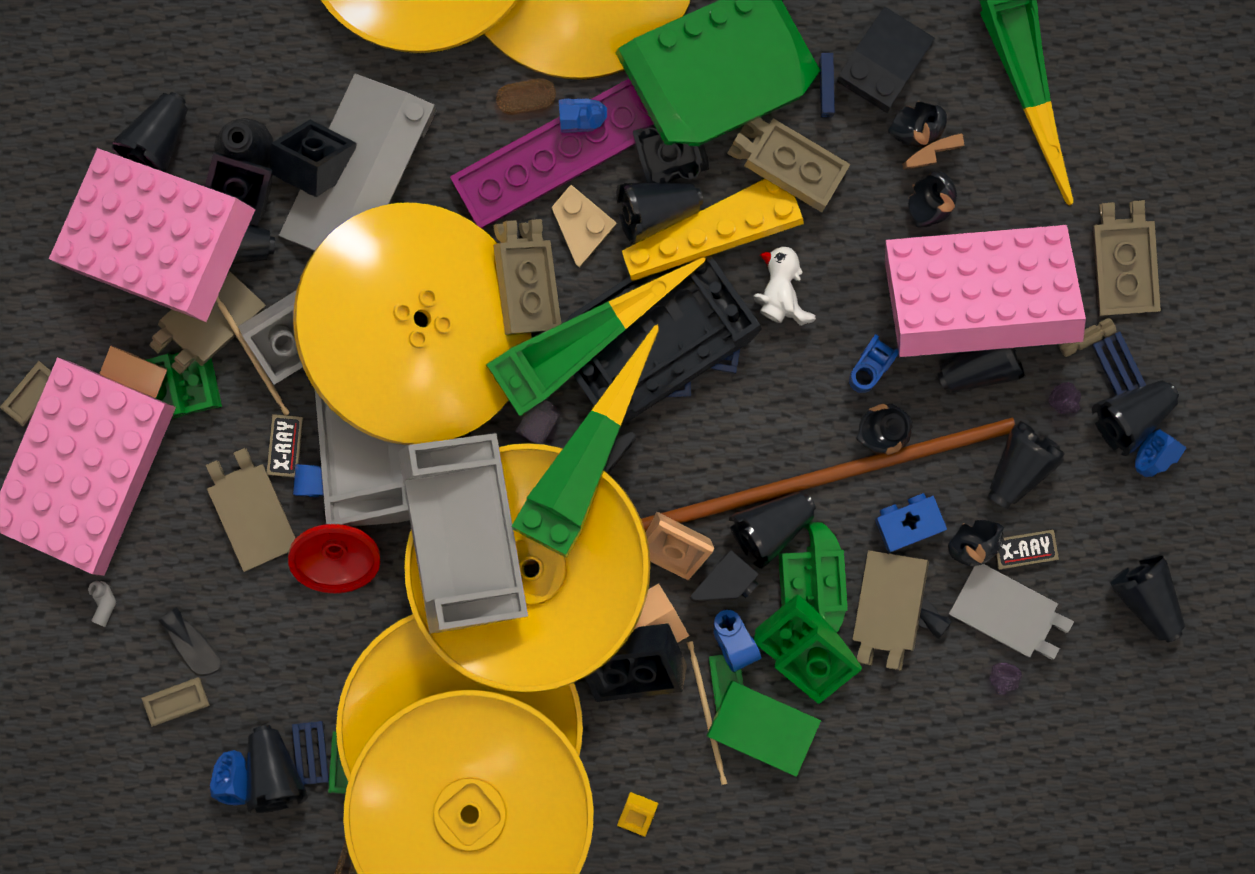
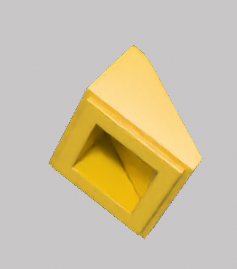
(637, 814)

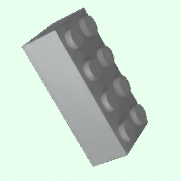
(273, 339)

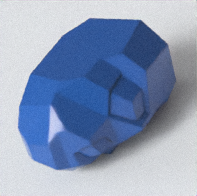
(581, 115)
(1158, 453)
(229, 779)

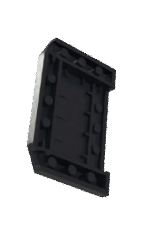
(697, 328)

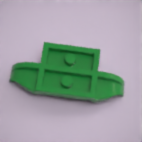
(817, 575)

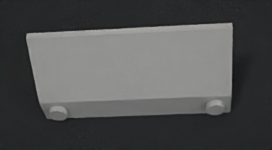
(386, 130)
(358, 474)
(462, 532)

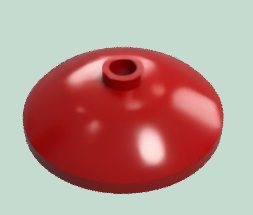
(334, 558)

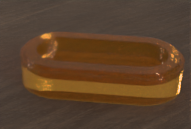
(526, 96)

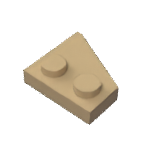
(581, 224)

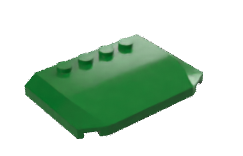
(718, 68)

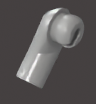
(105, 601)

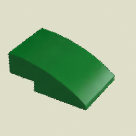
(190, 391)
(807, 649)
(763, 728)

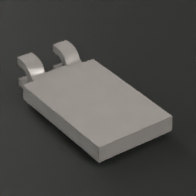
(1008, 612)

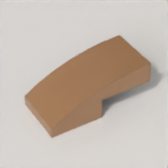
(927, 156)
(133, 371)

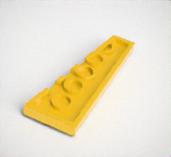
(727, 224)

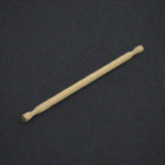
(251, 355)
(706, 710)

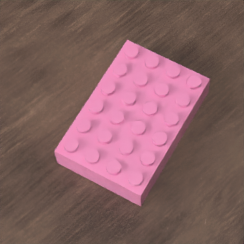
(152, 234)
(984, 291)
(81, 466)

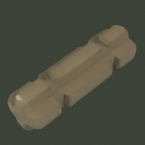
(1091, 335)

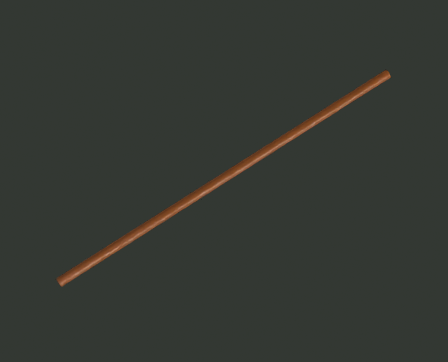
(835, 473)

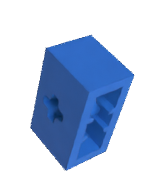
(929, 522)

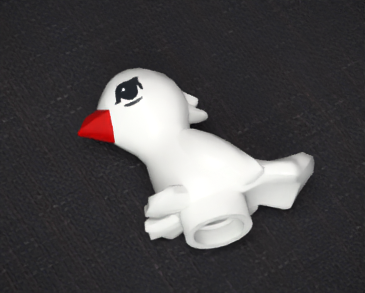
(779, 295)

